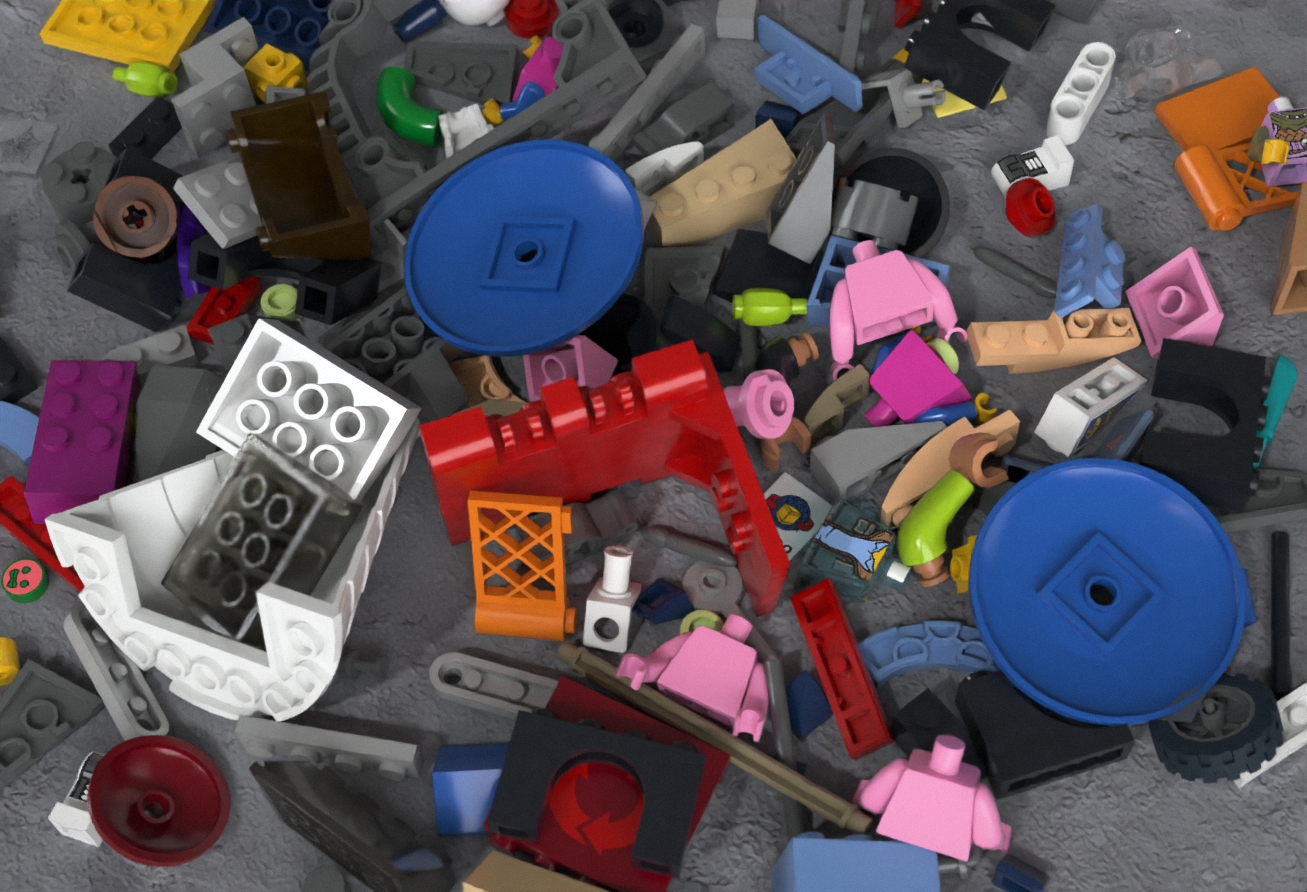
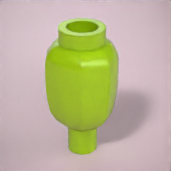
(147, 79)
(766, 306)

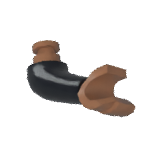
(786, 358)

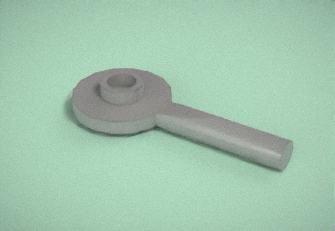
(720, 591)

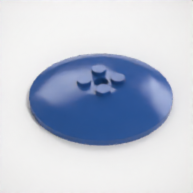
(497, 208)
(1156, 551)

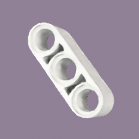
(1081, 92)

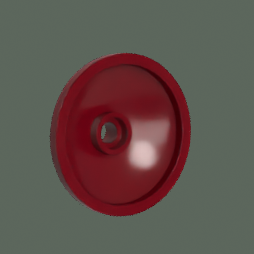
(162, 778)

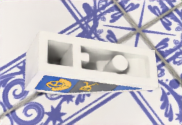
(1088, 406)

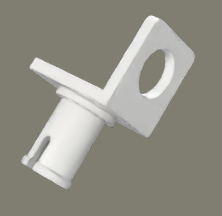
(612, 598)

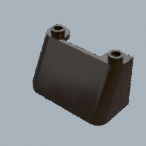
(299, 180)

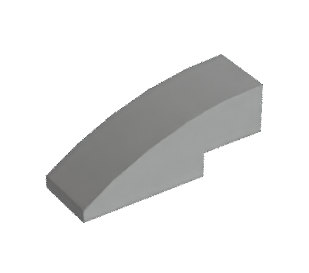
(737, 18)

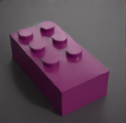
(82, 435)

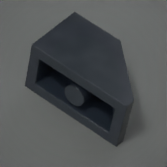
(923, 721)

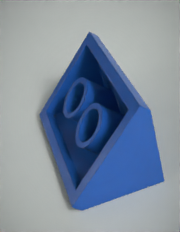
(465, 786)

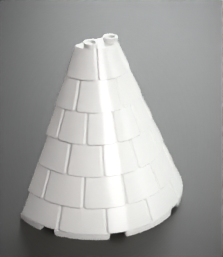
(129, 543)

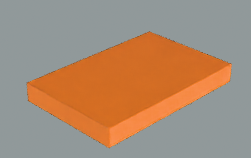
(1219, 112)

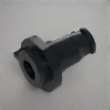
(637, 20)

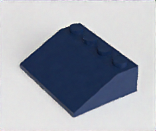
(284, 24)

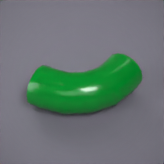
(402, 113)

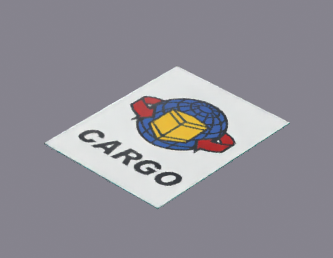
(795, 512)

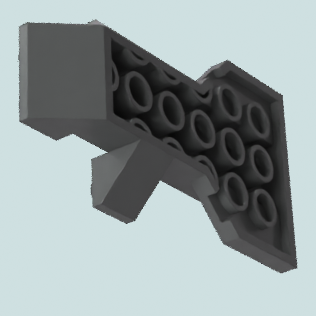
(401, 354)

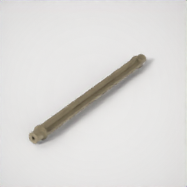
(742, 754)

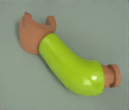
(924, 528)

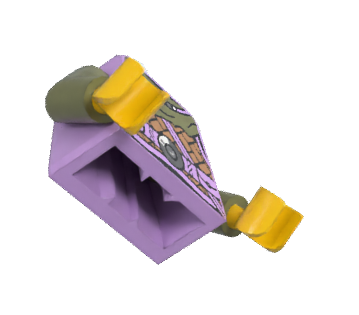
(1281, 144)

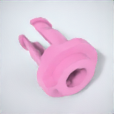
(762, 404)

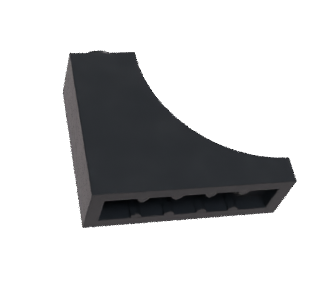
(1026, 746)

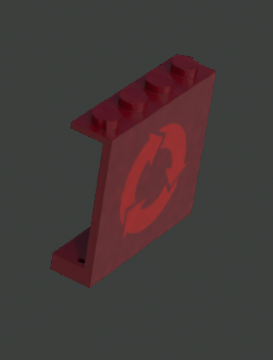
(599, 806)

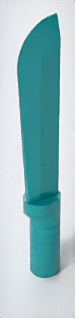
(1281, 385)

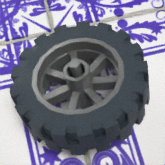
(1219, 742)

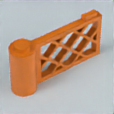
(1219, 189)
(520, 607)

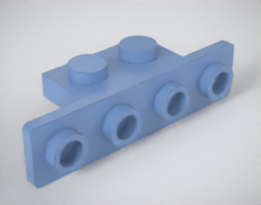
(801, 72)
(1088, 264)

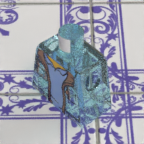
(853, 554)

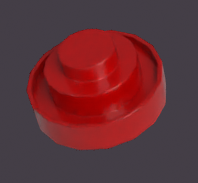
(531, 17)
(1030, 207)

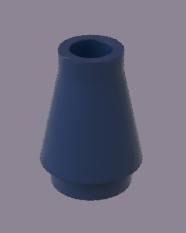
(419, 19)

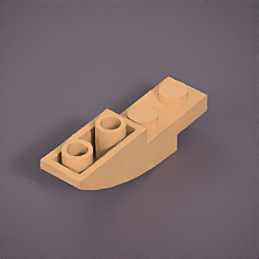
(1054, 342)
(933, 463)

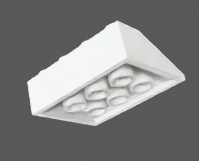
(309, 408)

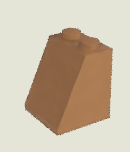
(1291, 275)

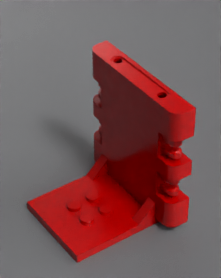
(583, 440)

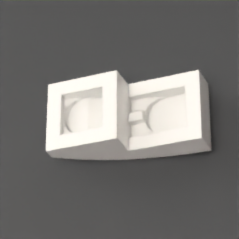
(665, 166)

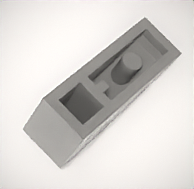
(867, 456)

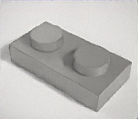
(165, 349)

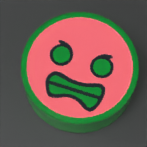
(25, 580)

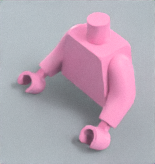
(883, 298)
(708, 675)
(935, 802)

